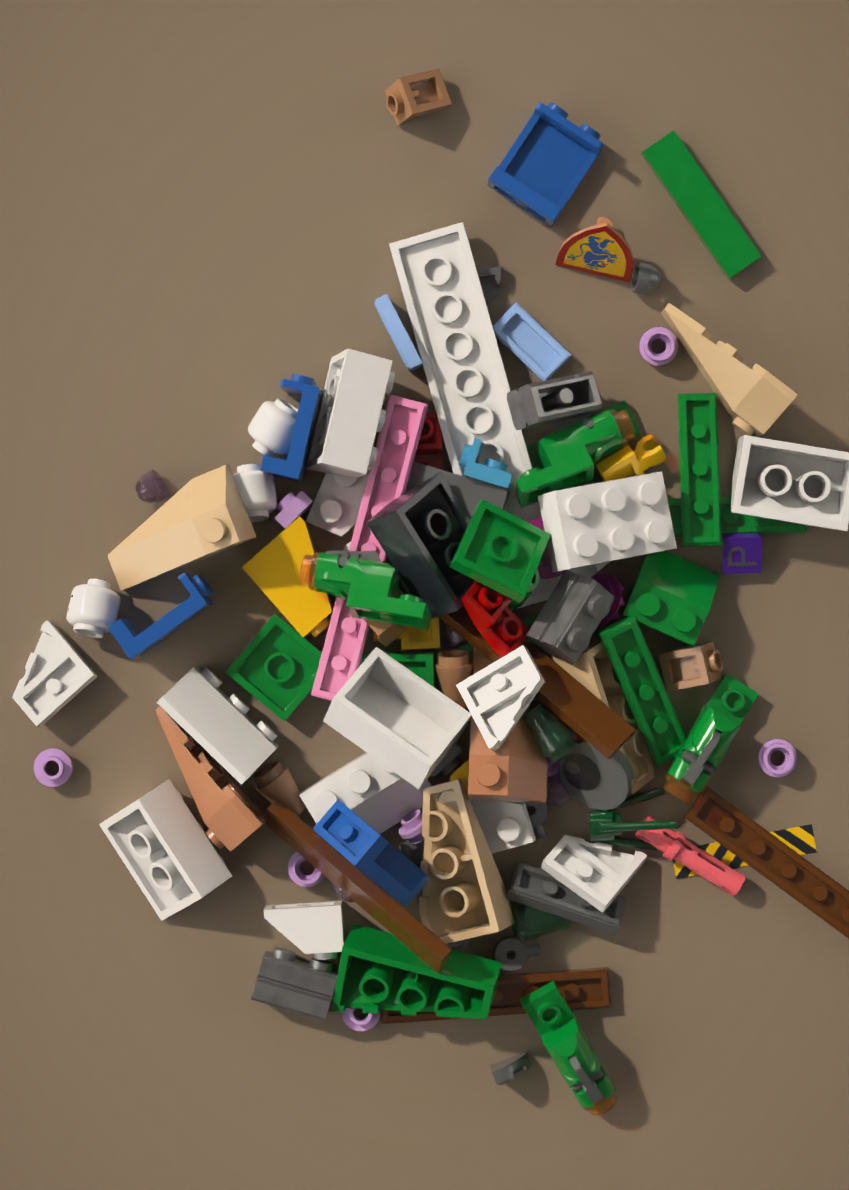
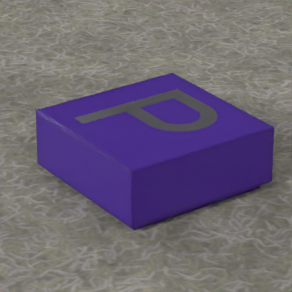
(741, 553)

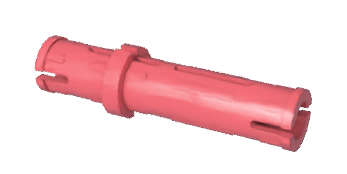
(699, 861)

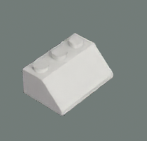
(350, 414)
(791, 483)
(219, 723)
(368, 790)
(166, 850)

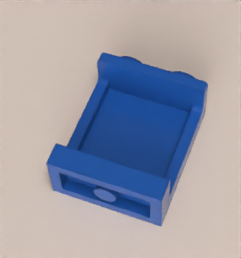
(546, 163)
(303, 432)
(137, 644)
(371, 853)

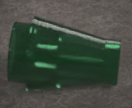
(550, 733)
(535, 923)

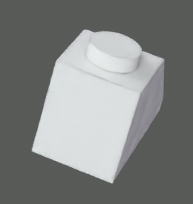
(311, 926)

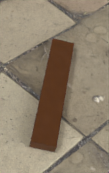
(559, 693)
(771, 858)
(358, 886)
(579, 987)

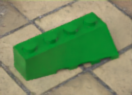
(386, 975)

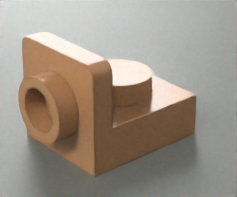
(417, 96)
(691, 666)

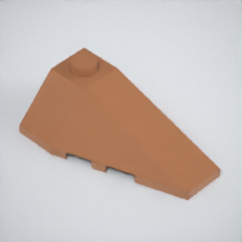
(512, 772)
(219, 799)

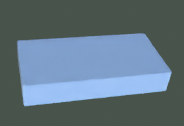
(398, 333)
(530, 342)

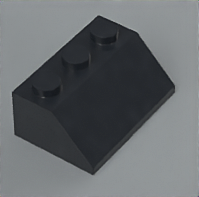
(421, 539)

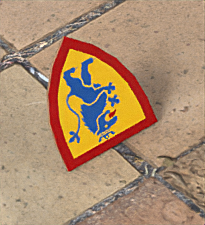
(598, 251)

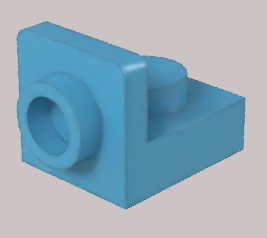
(491, 472)

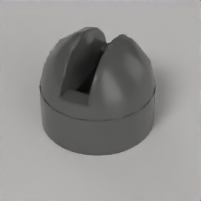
(645, 279)

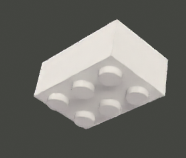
(607, 521)
(397, 717)

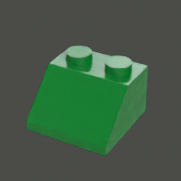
(671, 596)

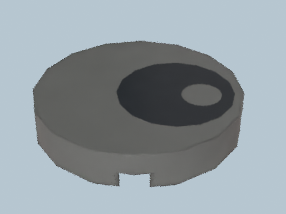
(594, 778)

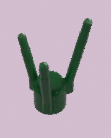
(608, 825)

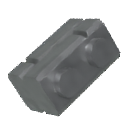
(553, 400)
(570, 616)
(295, 983)

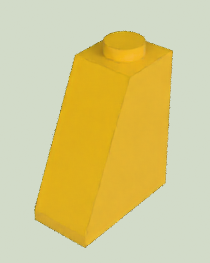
(278, 576)

